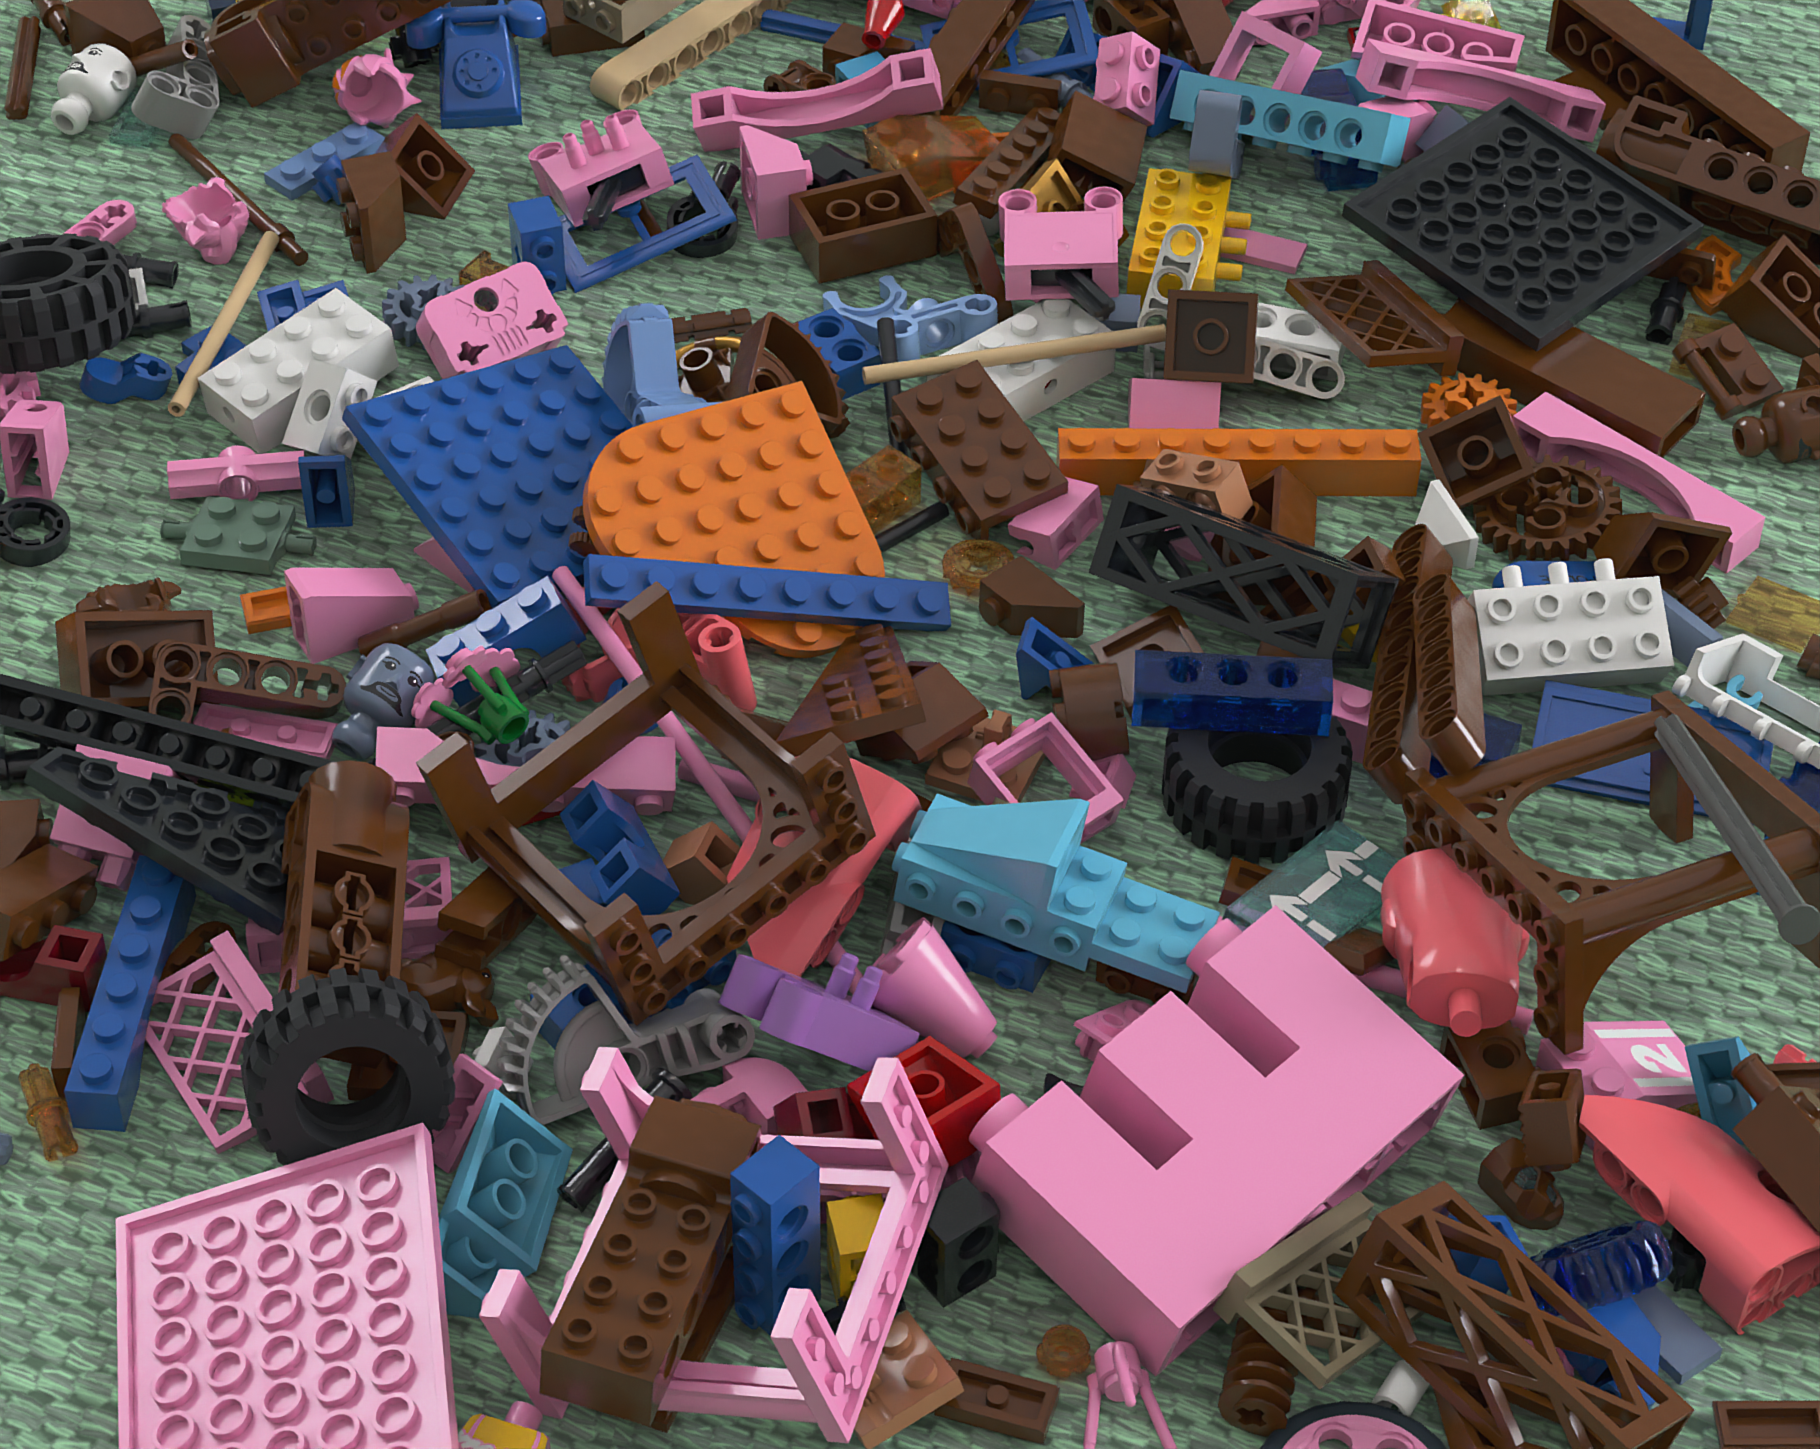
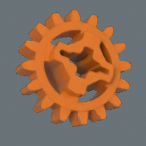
(1459, 396)

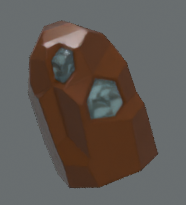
(1520, 1189)

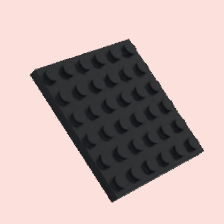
(1522, 222)

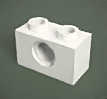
(319, 409)

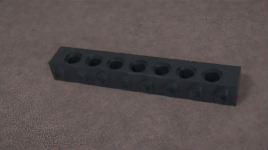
(192, 751)

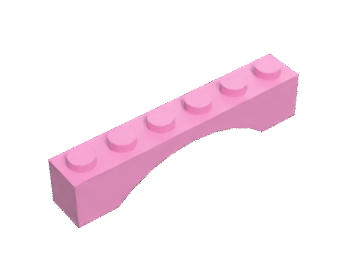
(1434, 77)
(896, 86)
(1561, 430)
(638, 773)

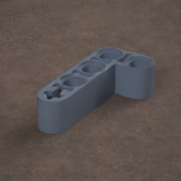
(1215, 135)

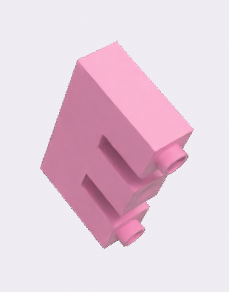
(1210, 1133)

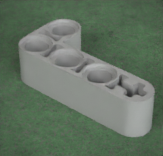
(187, 93)

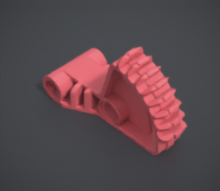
(714, 644)

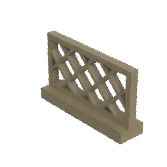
(1304, 1262)

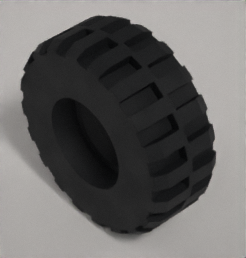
(61, 301)

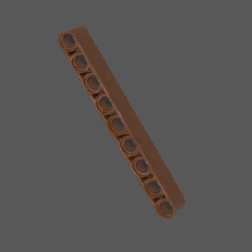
(1393, 728)

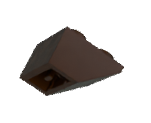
(372, 208)
(948, 713)

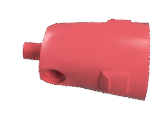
(1451, 944)

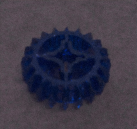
(1606, 1264)

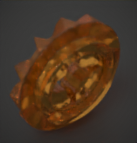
(974, 552)

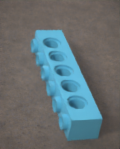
(1381, 137)

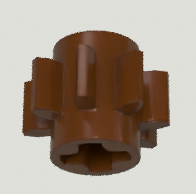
(1702, 599)

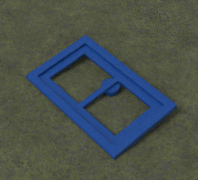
(1079, 28)
(711, 199)

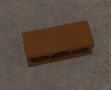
(482, 922)

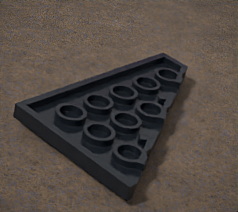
(184, 827)

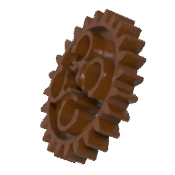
(1550, 519)

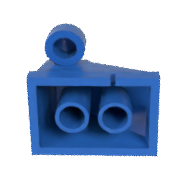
(478, 59)

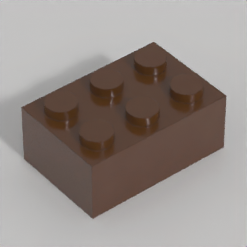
(862, 225)

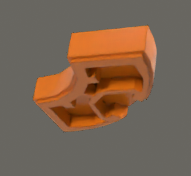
(1726, 261)

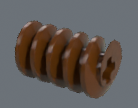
(1257, 1381)

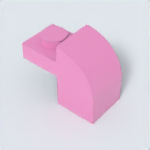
(752, 1089)

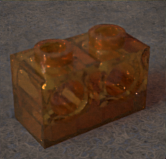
(886, 486)

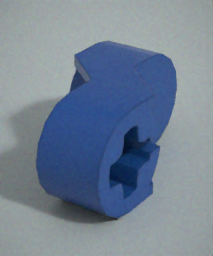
(136, 376)

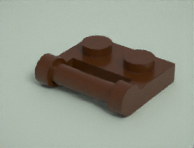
(1734, 364)

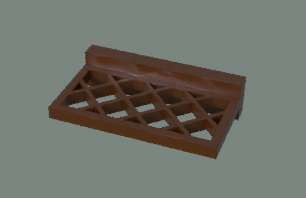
(1380, 317)

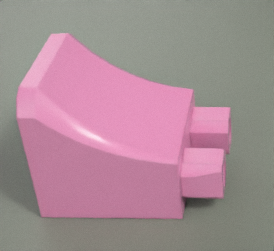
(88, 841)

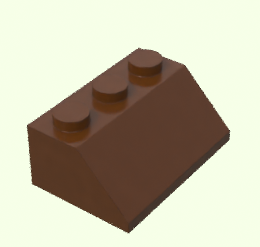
(1280, 506)

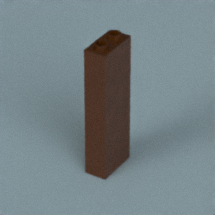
(1585, 374)

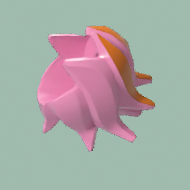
(372, 89)

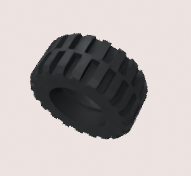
(1253, 815)
(335, 1016)

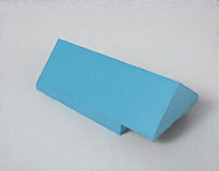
(499, 1202)

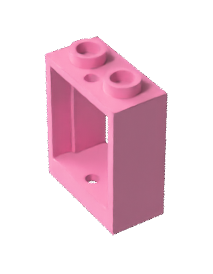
(1296, 68)
(1064, 753)

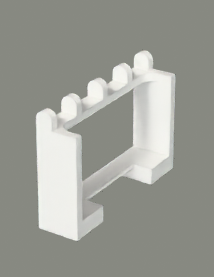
(1758, 665)

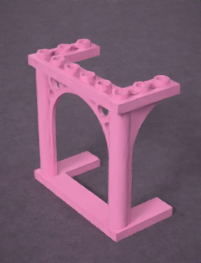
(824, 1371)

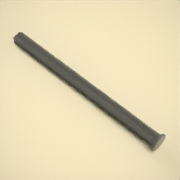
(1796, 919)

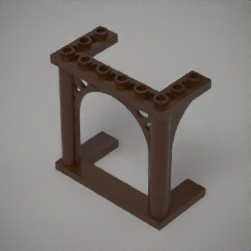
(1587, 935)
(618, 937)

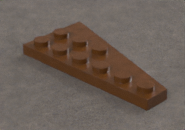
(857, 694)

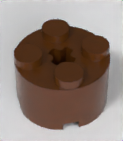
(1091, 708)

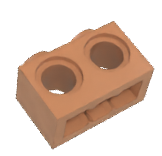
(1200, 479)

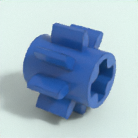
(326, 177)

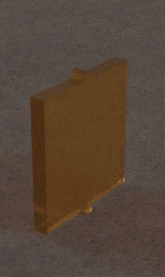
(1777, 614)

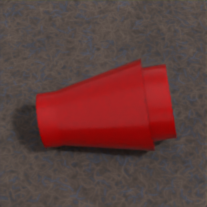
(881, 21)

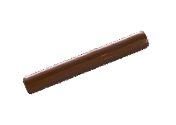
(22, 68)

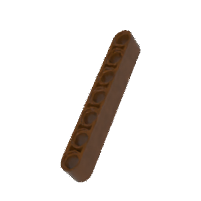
(1448, 675)

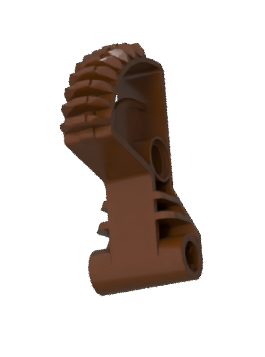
(760, 370)

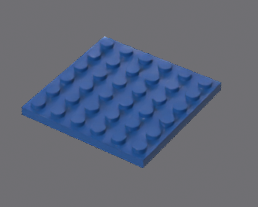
(496, 462)

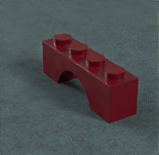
(59, 961)

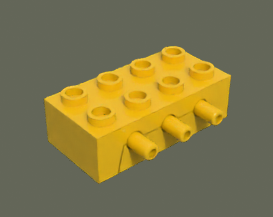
(1190, 199)

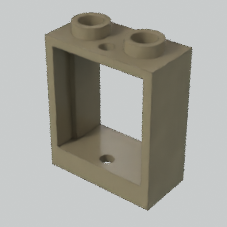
(617, 20)

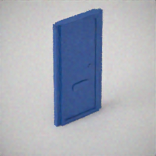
(1577, 709)

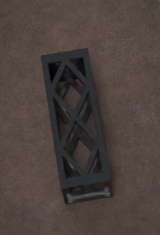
(1137, 531)

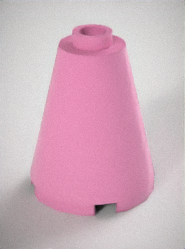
(932, 992)

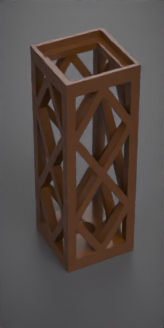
(1413, 1247)

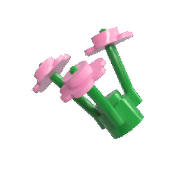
(501, 716)

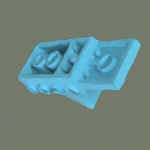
(1032, 885)

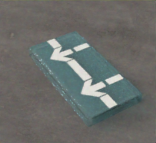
(1322, 887)

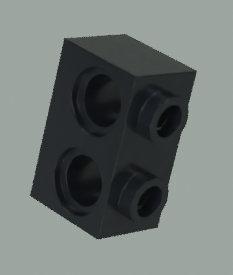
(958, 1243)

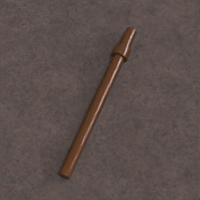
(256, 216)

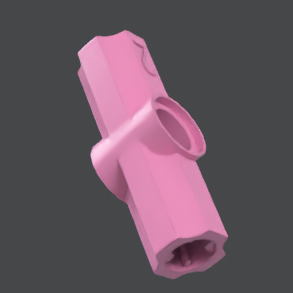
(234, 474)

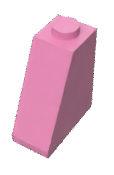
(341, 604)

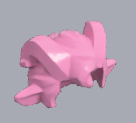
(209, 219)

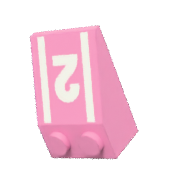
(1627, 1062)

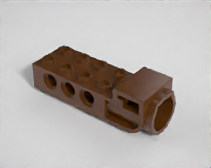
(270, 44)
(1711, 182)
(345, 881)
(649, 1262)

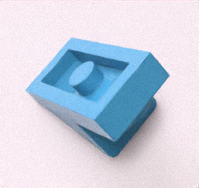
(1717, 1092)

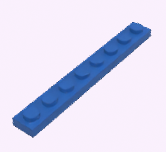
(771, 593)

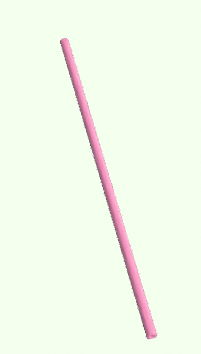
(669, 724)

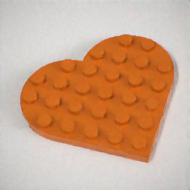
(736, 489)

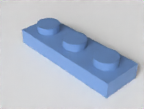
(295, 175)

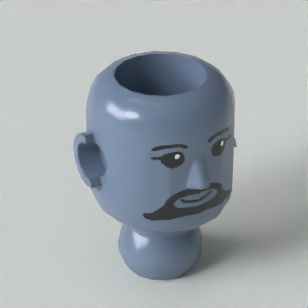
(379, 696)

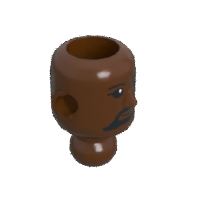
(1786, 427)

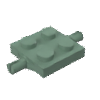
(238, 535)

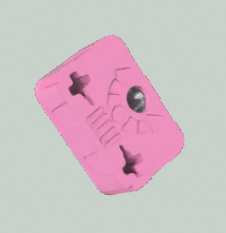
(515, 302)

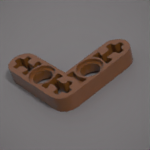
(963, 232)

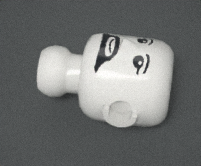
(92, 88)

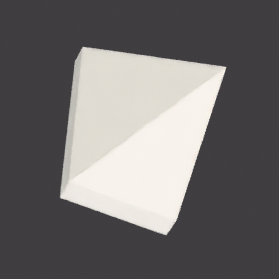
(1449, 525)

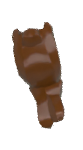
(451, 986)

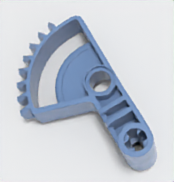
(643, 366)

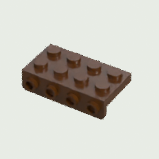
(975, 449)

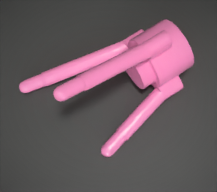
(1121, 1379)

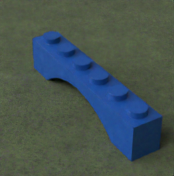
(112, 1043)

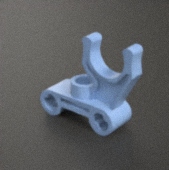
(925, 325)

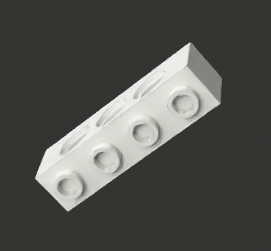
(1298, 331)

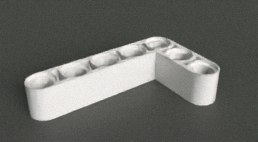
(1186, 269)

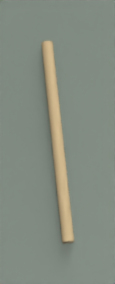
(223, 323)
(1015, 353)

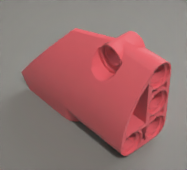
(819, 916)
(1714, 1195)

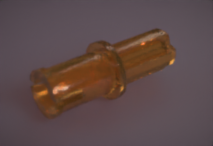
(47, 1112)

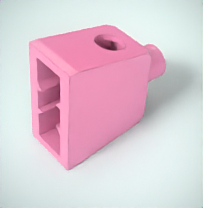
(39, 430)

